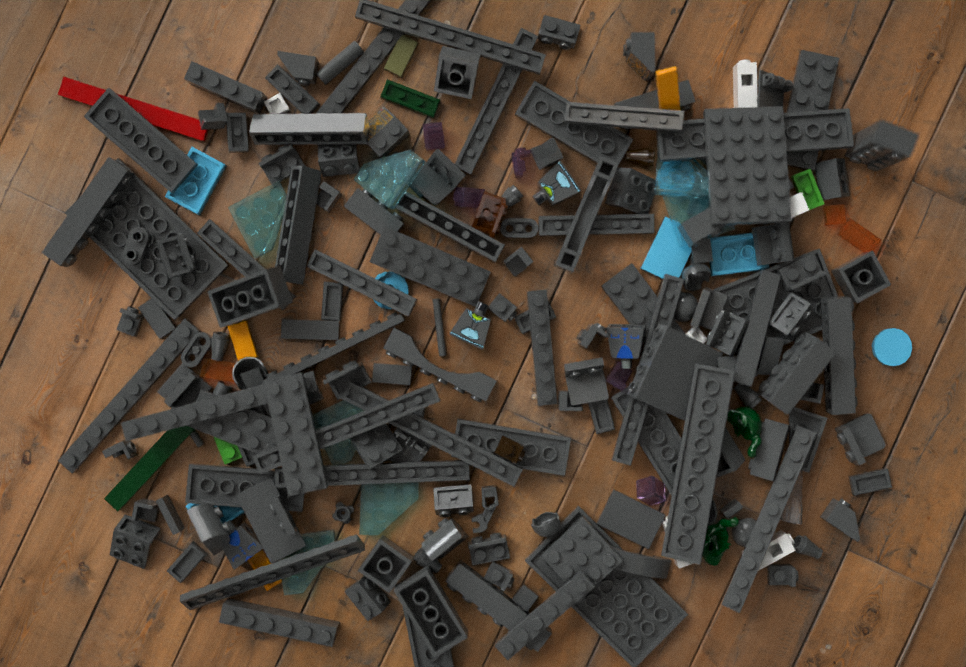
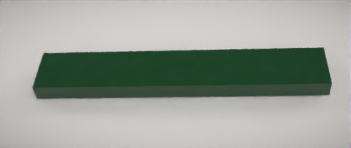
(147, 466)

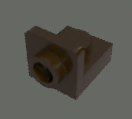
(510, 449)

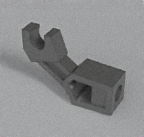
(483, 518)

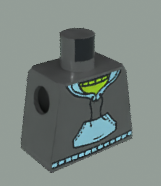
(556, 186)
(472, 326)

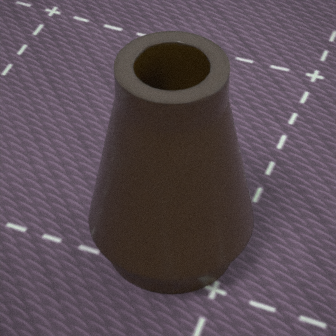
(641, 156)

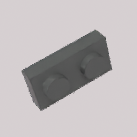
(237, 132)

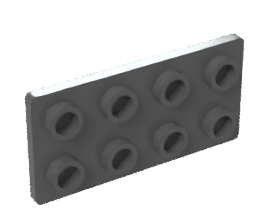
(271, 520)

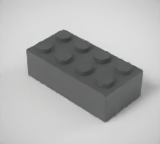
(882, 145)
(250, 296)
(796, 372)
(431, 611)

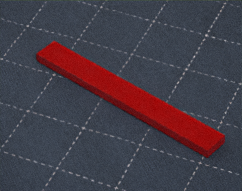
(155, 115)

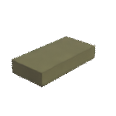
(401, 56)

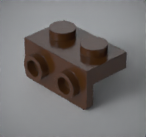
(489, 213)

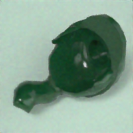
(748, 424)
(717, 540)

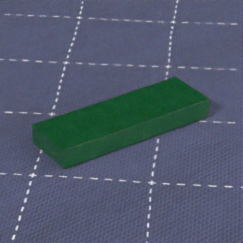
(410, 98)

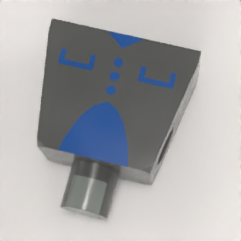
(626, 342)
(242, 544)

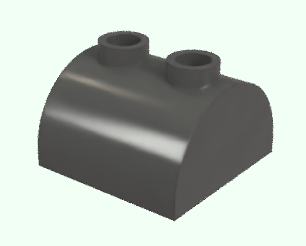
(210, 527)
(443, 540)

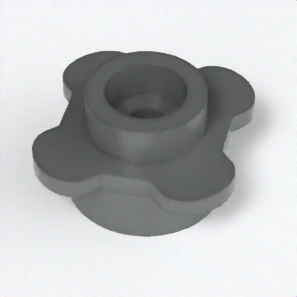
(338, 513)

